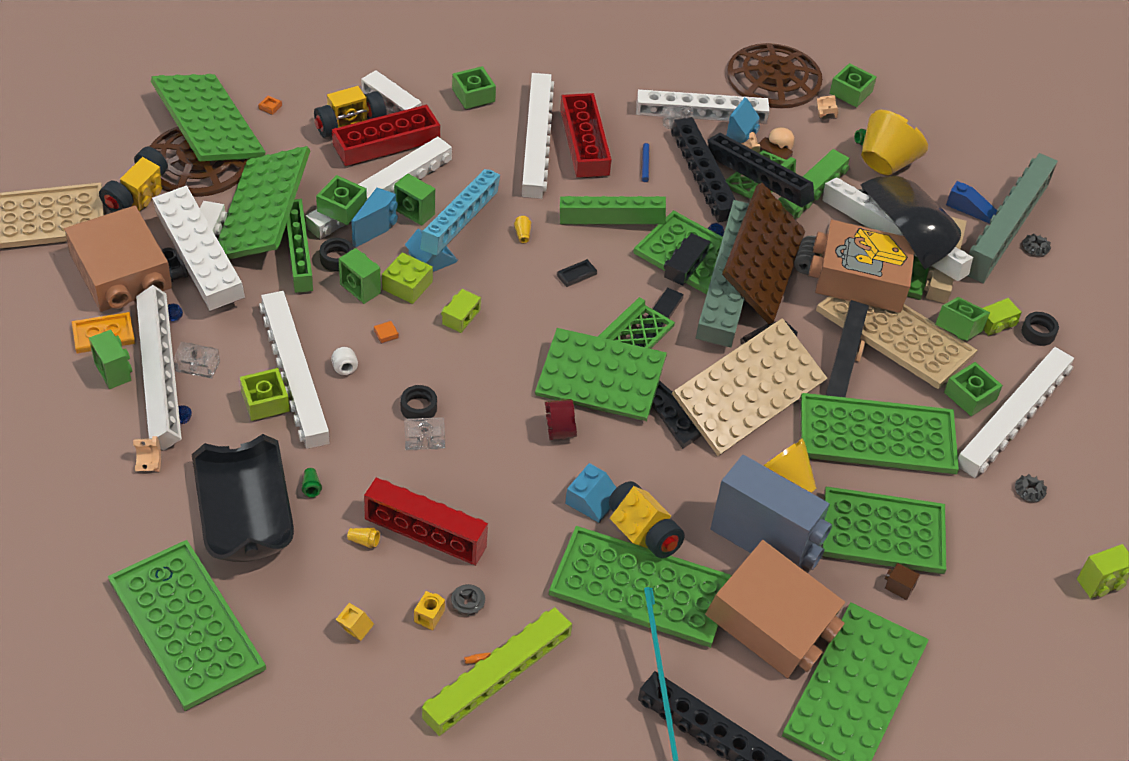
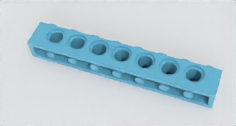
(459, 212)

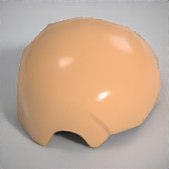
(782, 137)

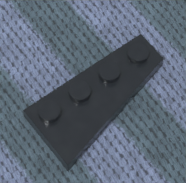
(674, 416)

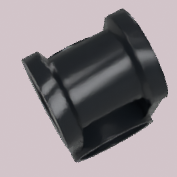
(176, 266)

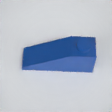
(969, 201)

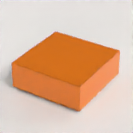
(270, 105)
(386, 332)

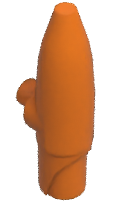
(476, 657)

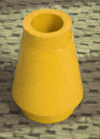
(522, 226)
(364, 536)

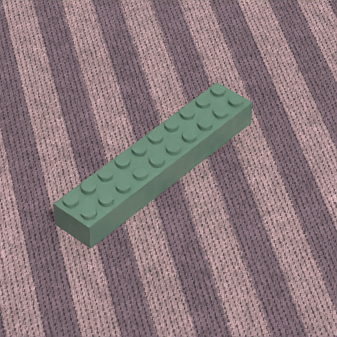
(1010, 216)
(723, 301)

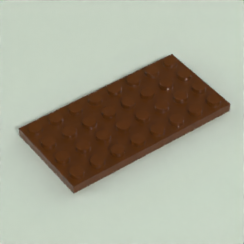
(764, 253)

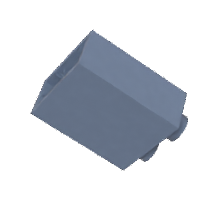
(765, 506)

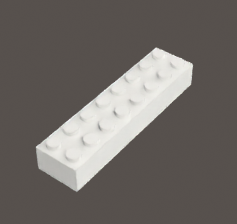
(198, 248)

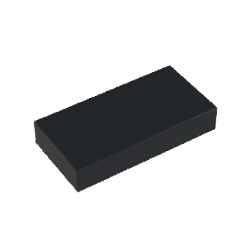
(576, 273)

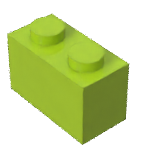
(461, 310)
(1002, 316)

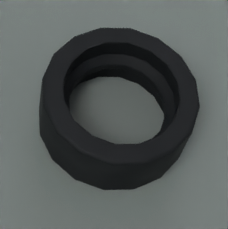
(330, 245)
(1036, 337)
(414, 392)

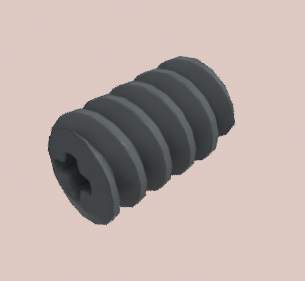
(805, 254)

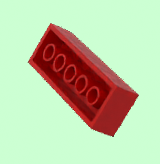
(385, 135)
(585, 135)
(425, 521)

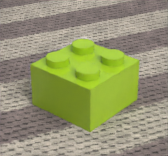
(407, 278)
(264, 394)
(1105, 571)

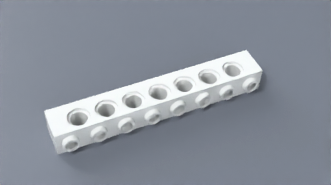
(704, 105)

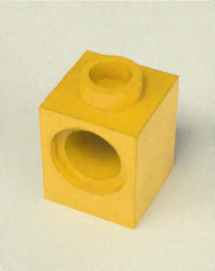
(427, 617)
(355, 621)

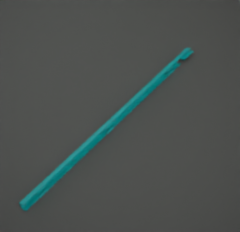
(650, 601)

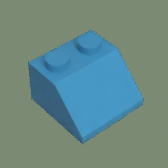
(743, 121)
(438, 262)
(591, 493)

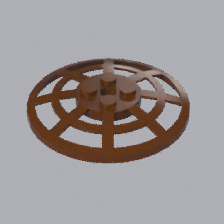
(784, 74)
(189, 160)

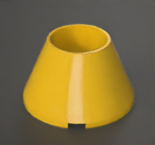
(891, 143)
(794, 466)

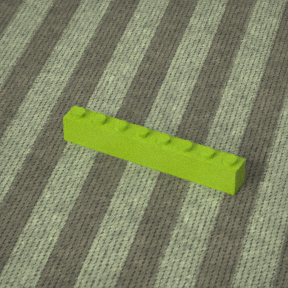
(496, 671)

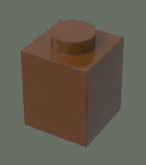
(901, 581)

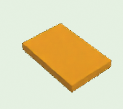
(118, 323)

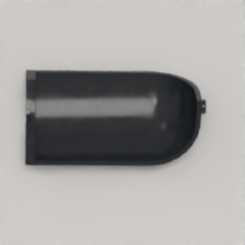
(917, 216)
(243, 500)

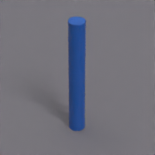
(645, 163)

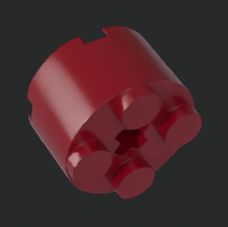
(560, 419)

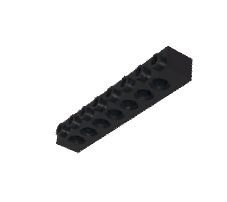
(703, 167)
(762, 170)
(713, 722)

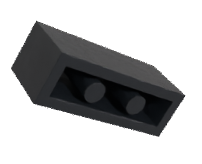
(686, 259)

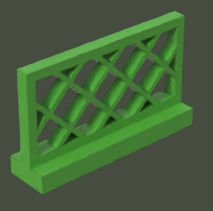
(740, 188)
(632, 316)

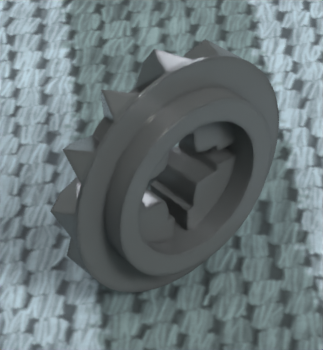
(1032, 242)
(1030, 494)
(464, 592)

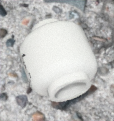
(344, 361)

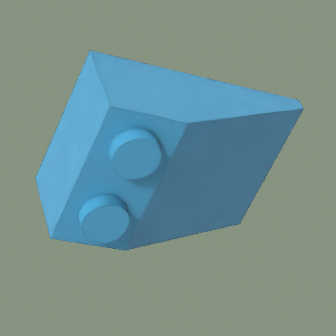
(374, 217)

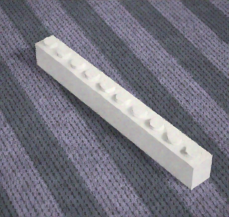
(537, 137)
(417, 164)
(867, 212)
(158, 367)
(294, 370)
(1014, 413)

